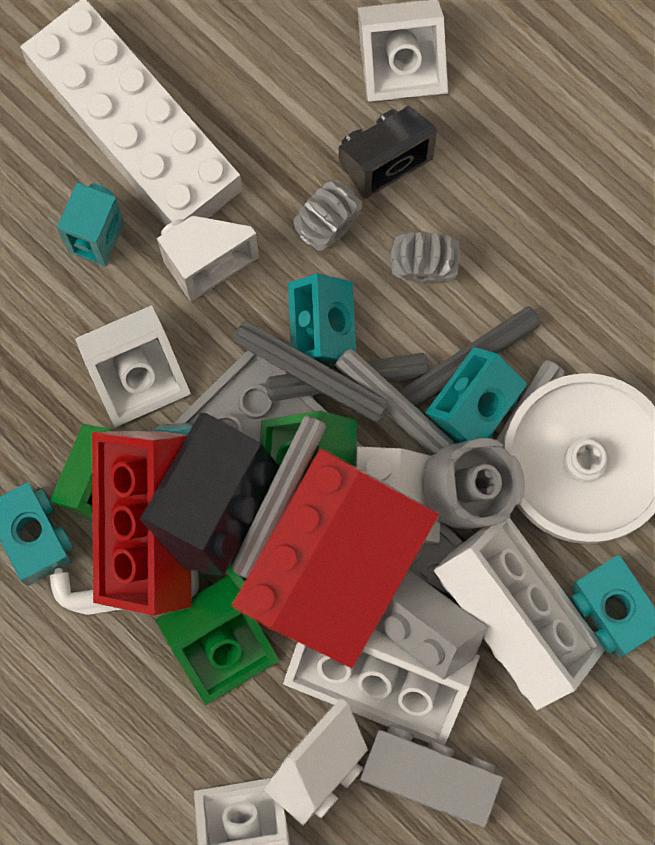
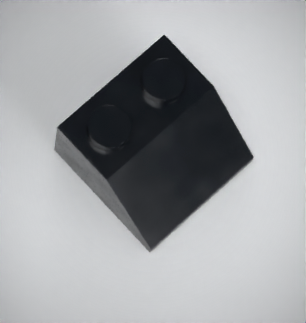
(387, 150)

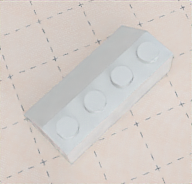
(525, 612)
(385, 687)

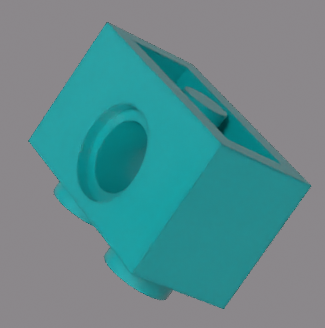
(91, 223)
(322, 317)
(476, 397)
(36, 558)
(615, 581)

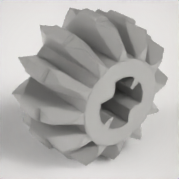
(327, 215)
(425, 257)

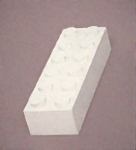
(130, 116)

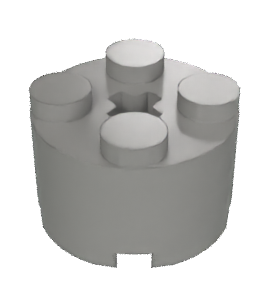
(473, 484)

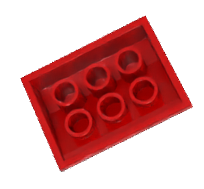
(335, 559)

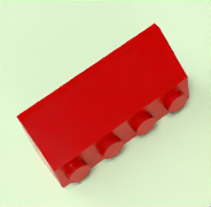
(128, 560)

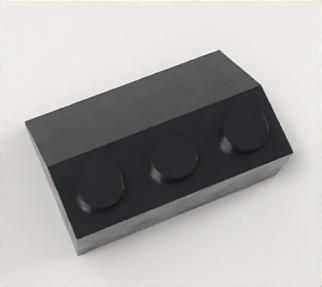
(210, 495)

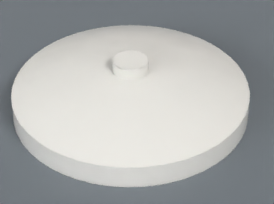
(586, 457)

